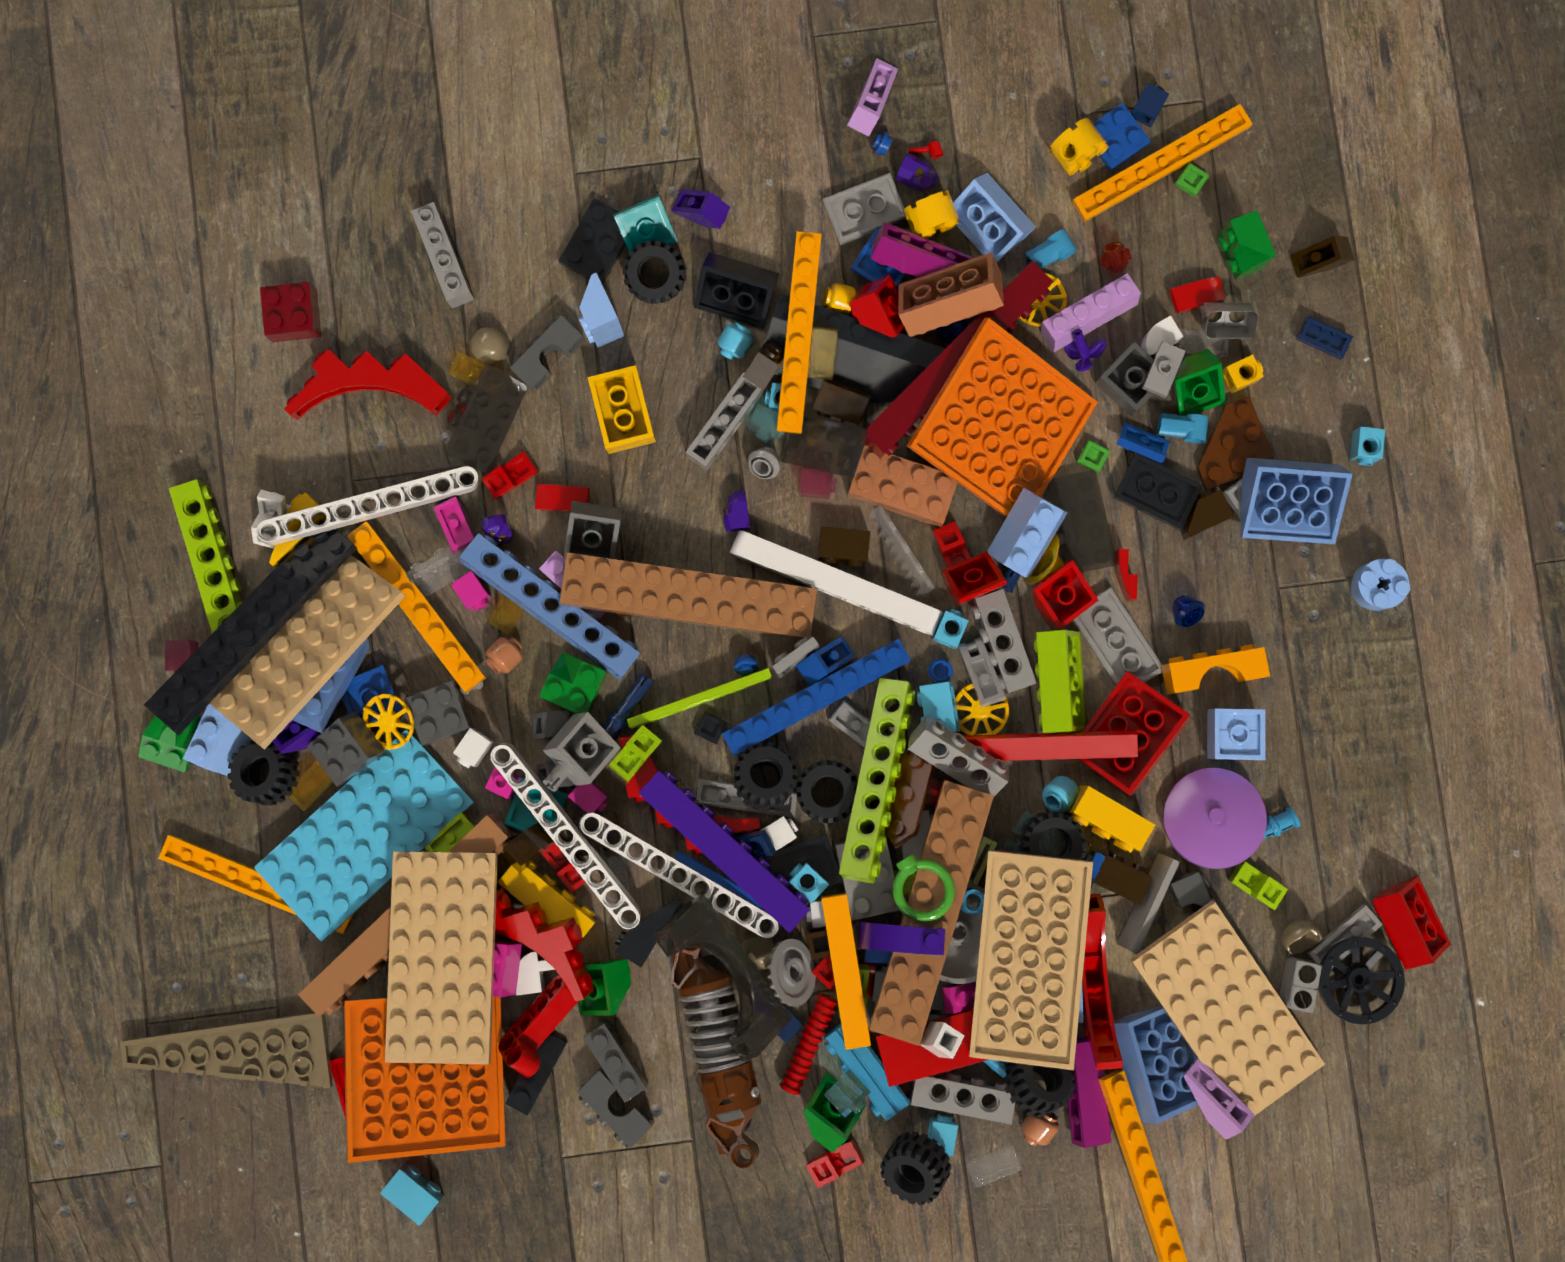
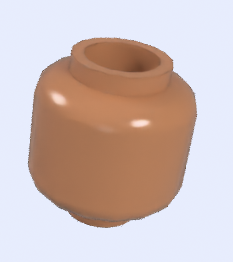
(503, 655)
(1040, 1129)

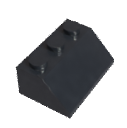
(736, 290)

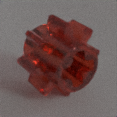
(1115, 257)

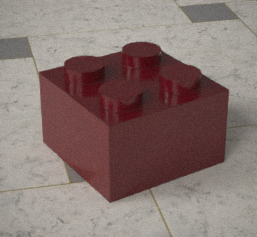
(290, 312)

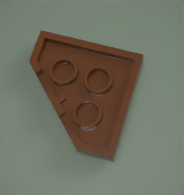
(1231, 443)
(909, 798)

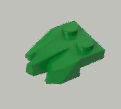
(164, 746)

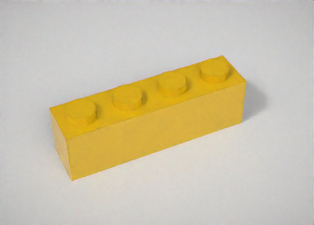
(558, 905)

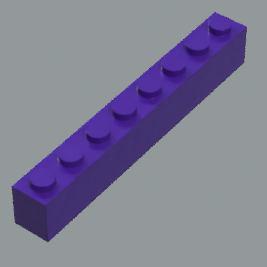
(725, 851)

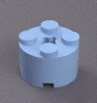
(1394, 584)

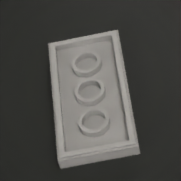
(1117, 639)

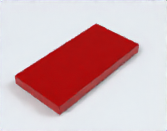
(911, 1062)

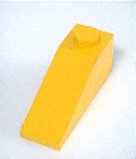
(299, 503)

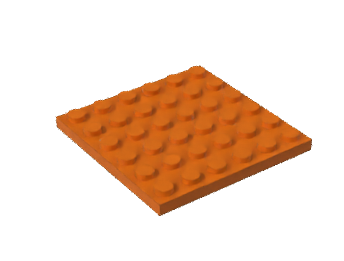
(1002, 420)
(416, 1106)

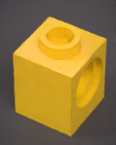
(1233, 378)

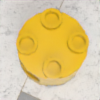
(1078, 146)
(932, 214)

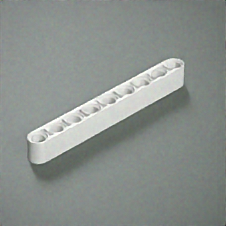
(356, 503)
(836, 583)
(568, 848)
(687, 884)

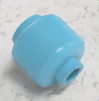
(735, 341)
(1060, 794)

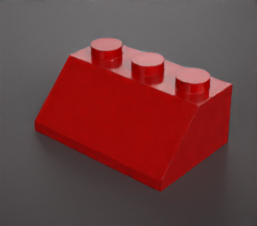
(1411, 923)

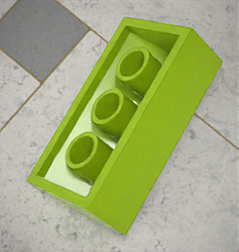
(1060, 681)

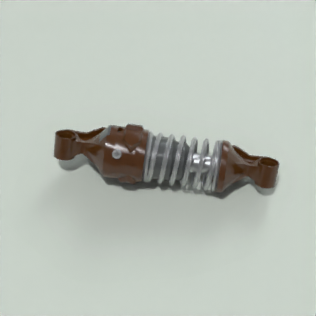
(724, 1079)

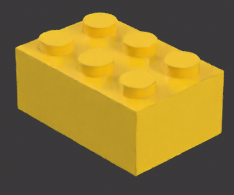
(621, 409)
(1110, 819)

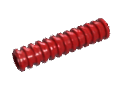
(808, 1044)

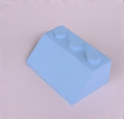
(991, 218)
(599, 317)
(1026, 533)
(215, 742)

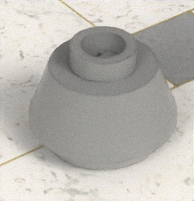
(764, 463)

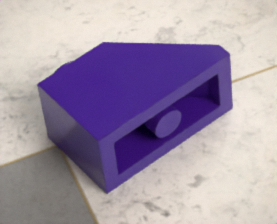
(701, 208)
(295, 737)

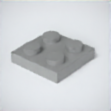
(787, 662)

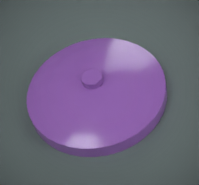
(1214, 818)

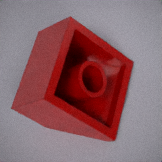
(878, 306)
(973, 578)
(1063, 596)

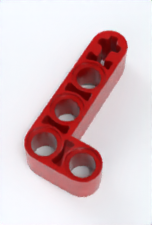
(534, 1026)

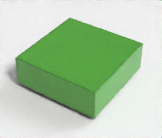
(1191, 179)
(1093, 456)

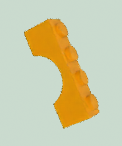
(1186, 675)

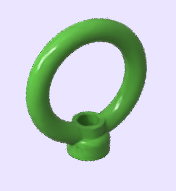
(909, 866)

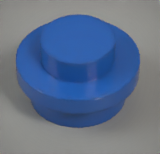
(882, 143)
(745, 665)
(940, 670)

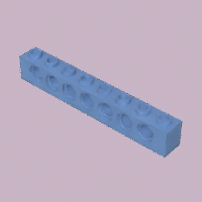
(485, 546)

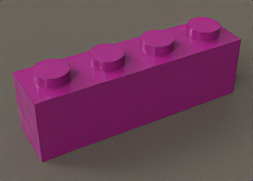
(912, 253)
(1088, 1106)

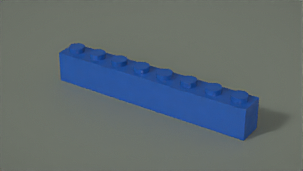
(816, 697)

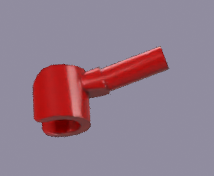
(934, 149)
(871, 974)

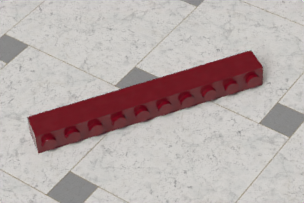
(917, 398)

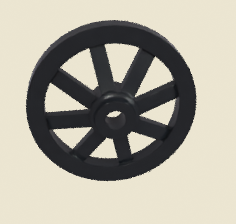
(1364, 982)

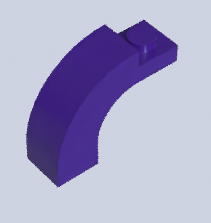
(901, 938)

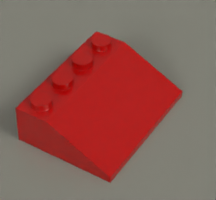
(1157, 722)

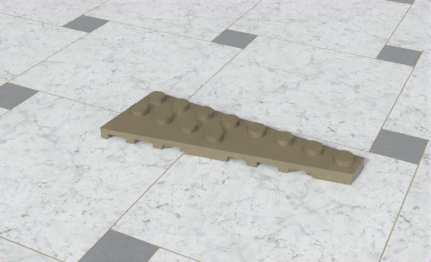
(263, 1050)

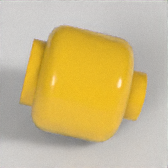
(838, 298)

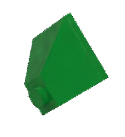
(1199, 383)
(610, 984)
(824, 1119)

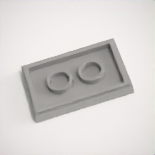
(864, 208)

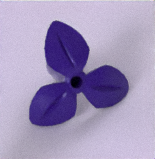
(1080, 351)

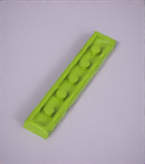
(699, 698)

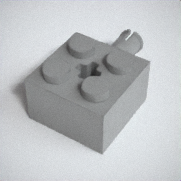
(579, 751)

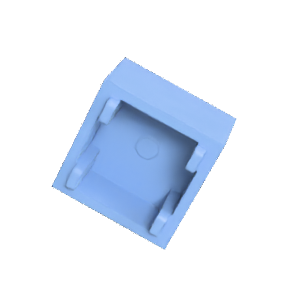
(1236, 734)

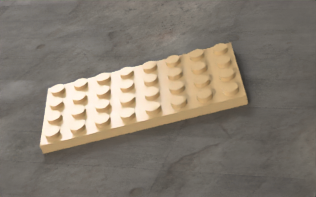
(307, 651)
(441, 958)
(1031, 959)
(1227, 1008)

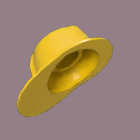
(1048, 563)

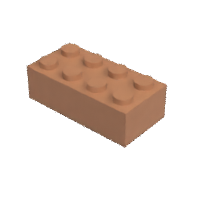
(950, 295)
(903, 487)

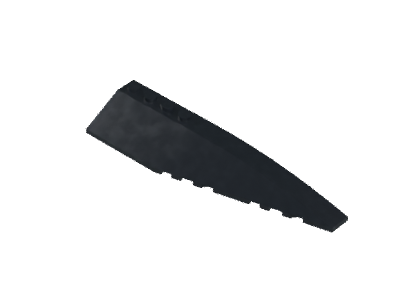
(863, 356)

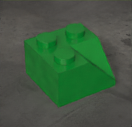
(1245, 245)
(573, 684)

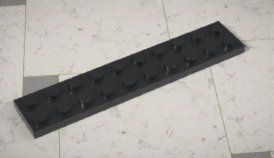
(249, 628)

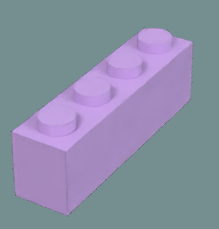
(1090, 312)

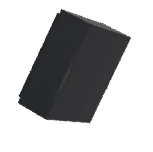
(710, 728)

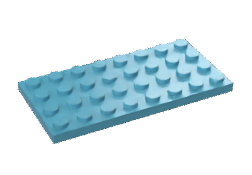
(349, 842)

